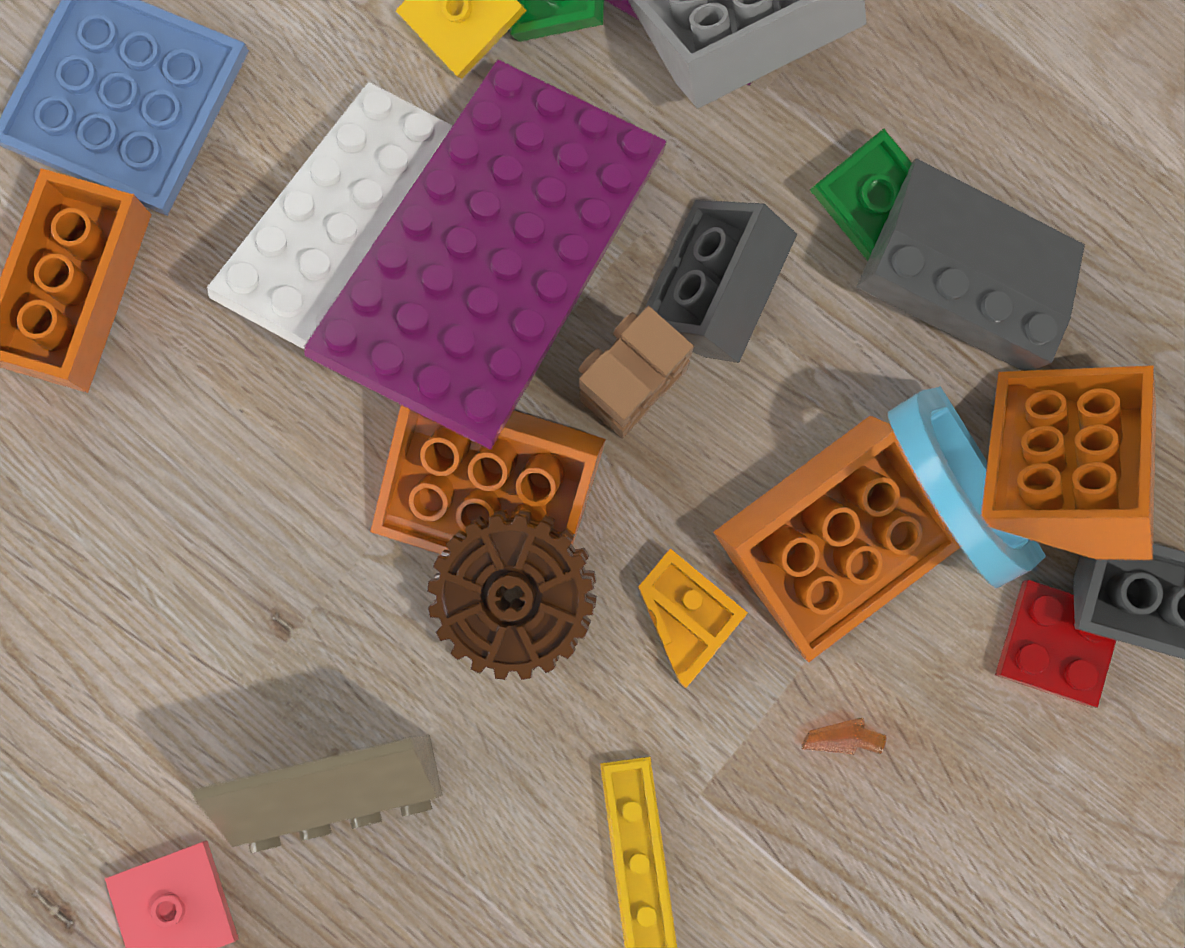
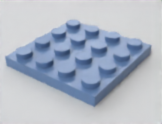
(121, 96)

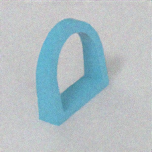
(954, 479)

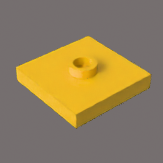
(460, 29)

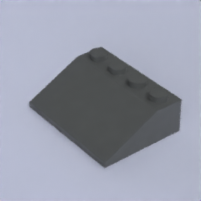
(975, 268)

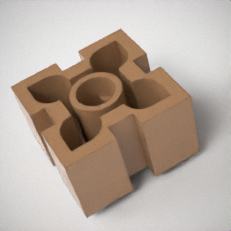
(634, 371)

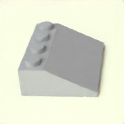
(729, 43)

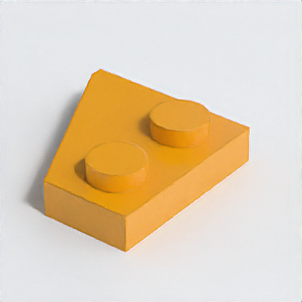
(688, 614)

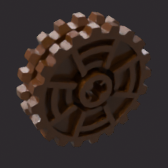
(513, 633)

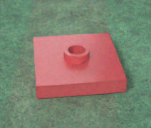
(173, 902)

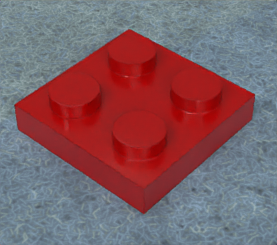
(1049, 652)

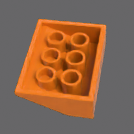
(1075, 460)
(445, 481)
(838, 537)

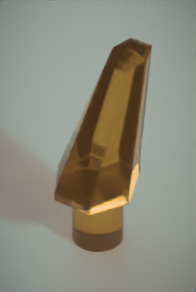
(844, 738)

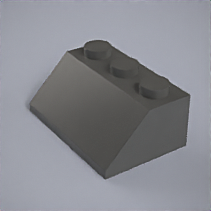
(722, 275)
(1134, 600)

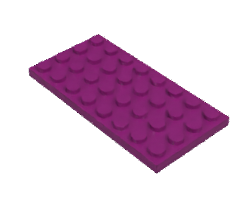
(487, 254)

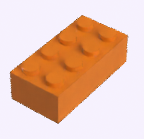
(67, 277)

